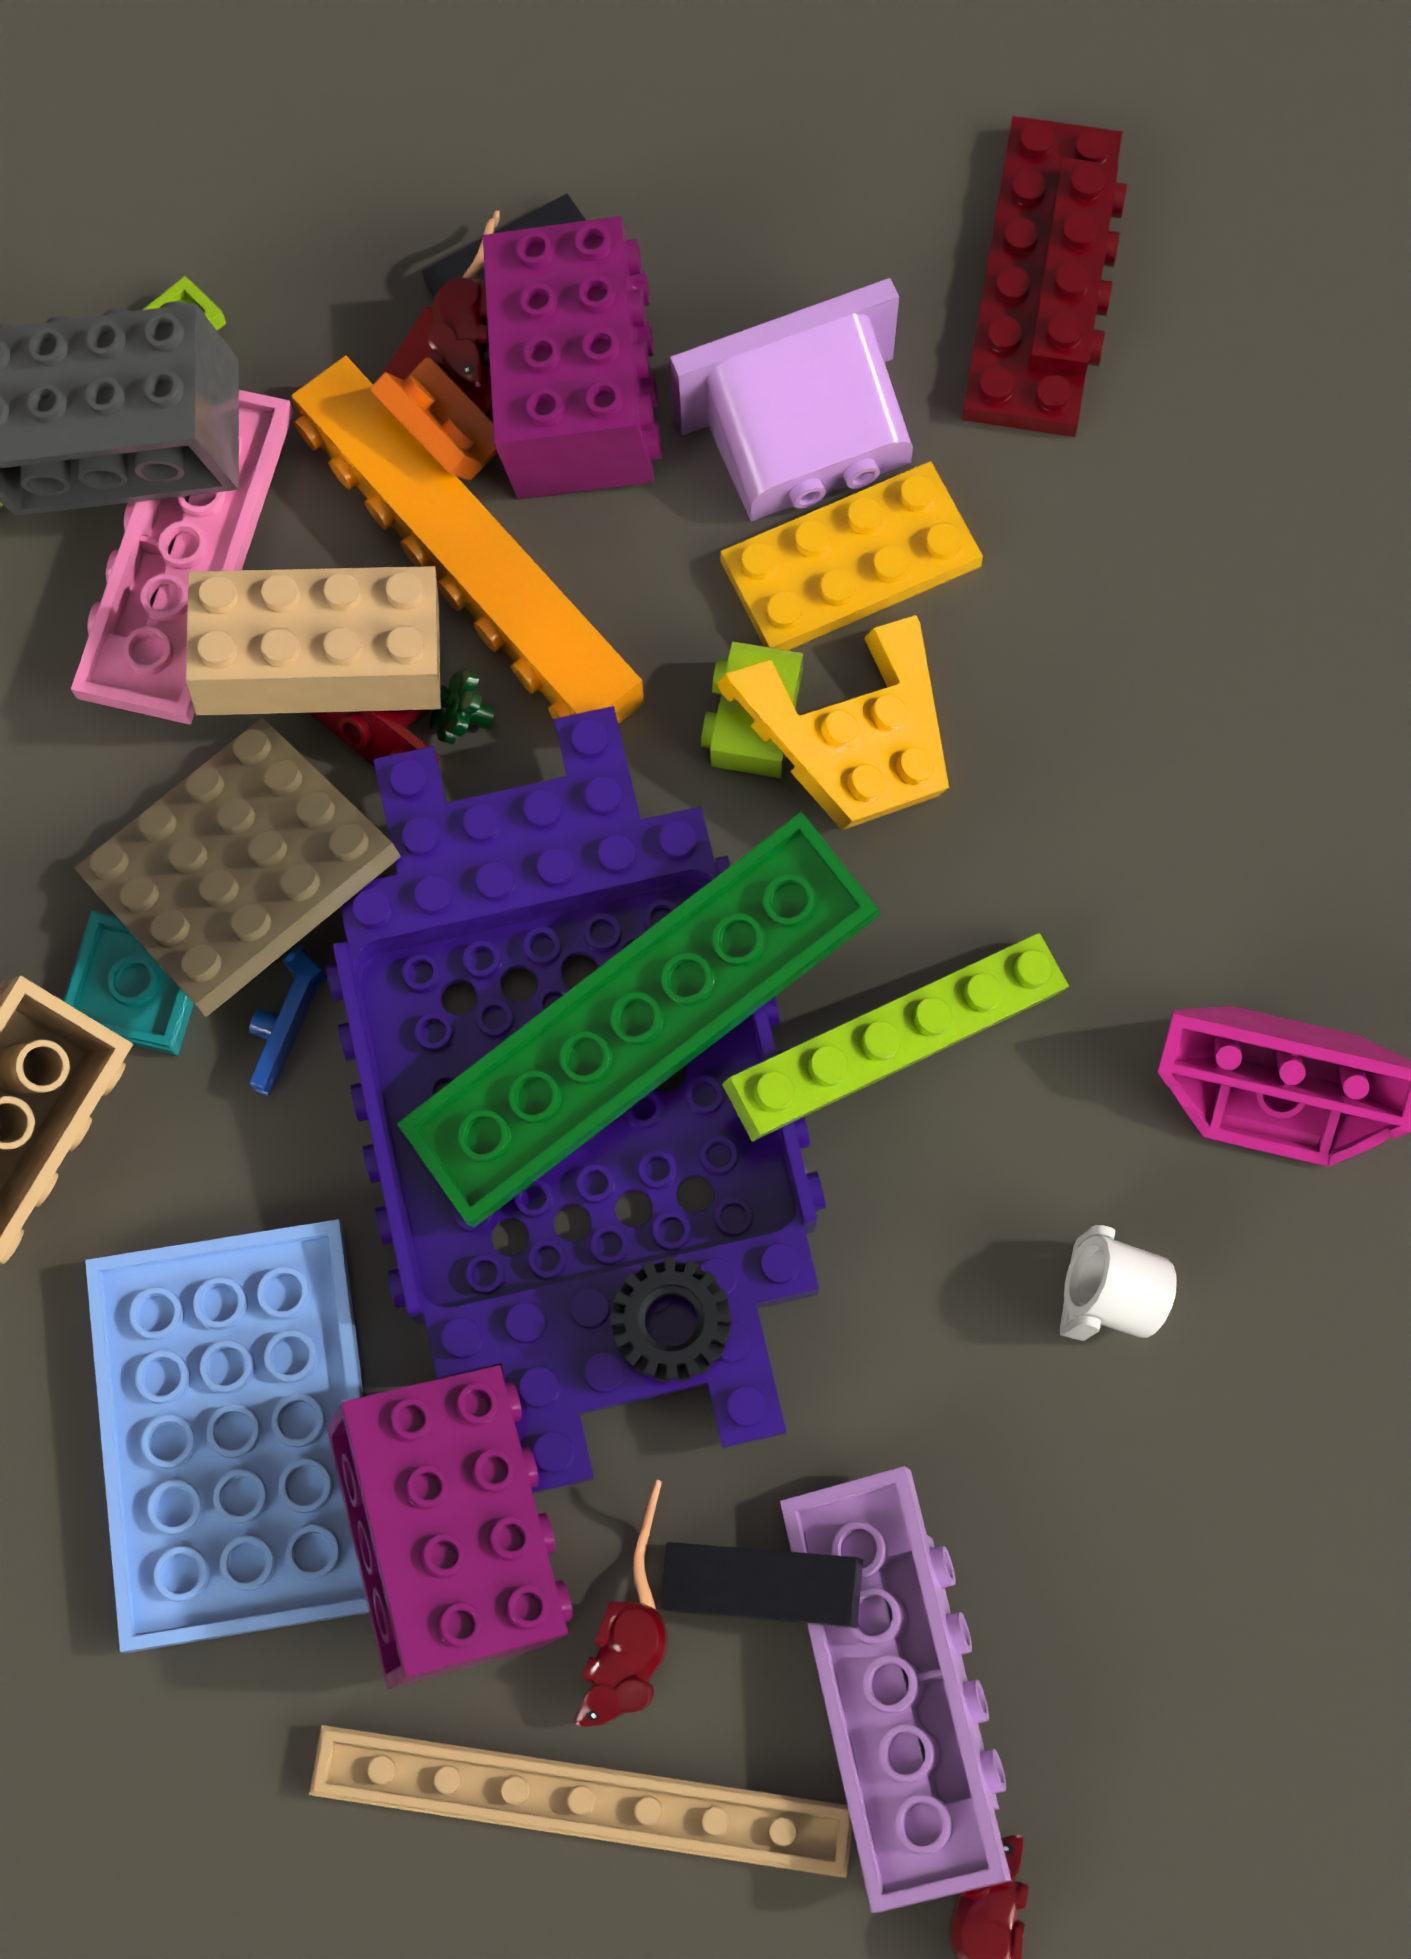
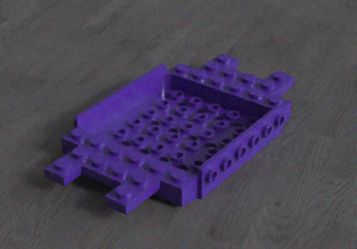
(526, 887)

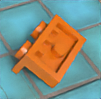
(440, 417)

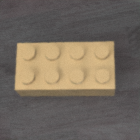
(313, 640)

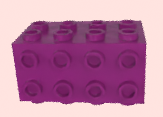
(570, 358)
(447, 1525)

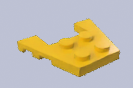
(862, 752)

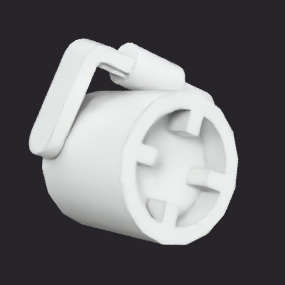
(1115, 1287)

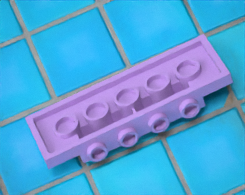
(902, 1698)

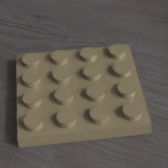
(236, 865)

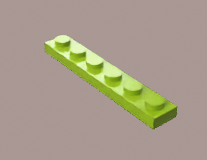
(894, 1036)

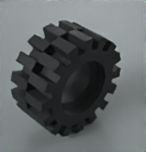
(662, 1280)

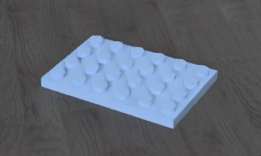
(216, 1436)

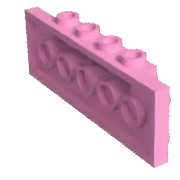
(141, 623)

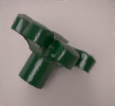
(460, 708)

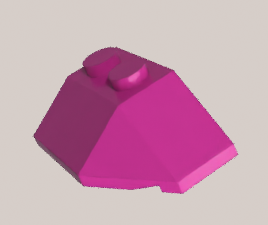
(1284, 1084)

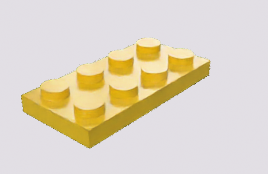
(851, 558)

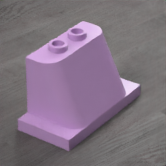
(800, 400)

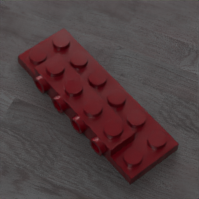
(1046, 276)

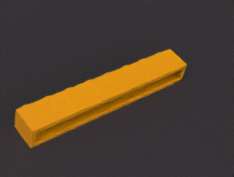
(472, 553)

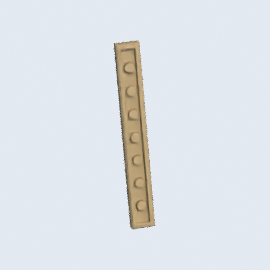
(583, 1801)

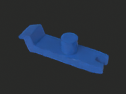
(283, 1028)

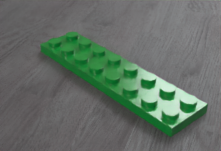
(638, 1019)

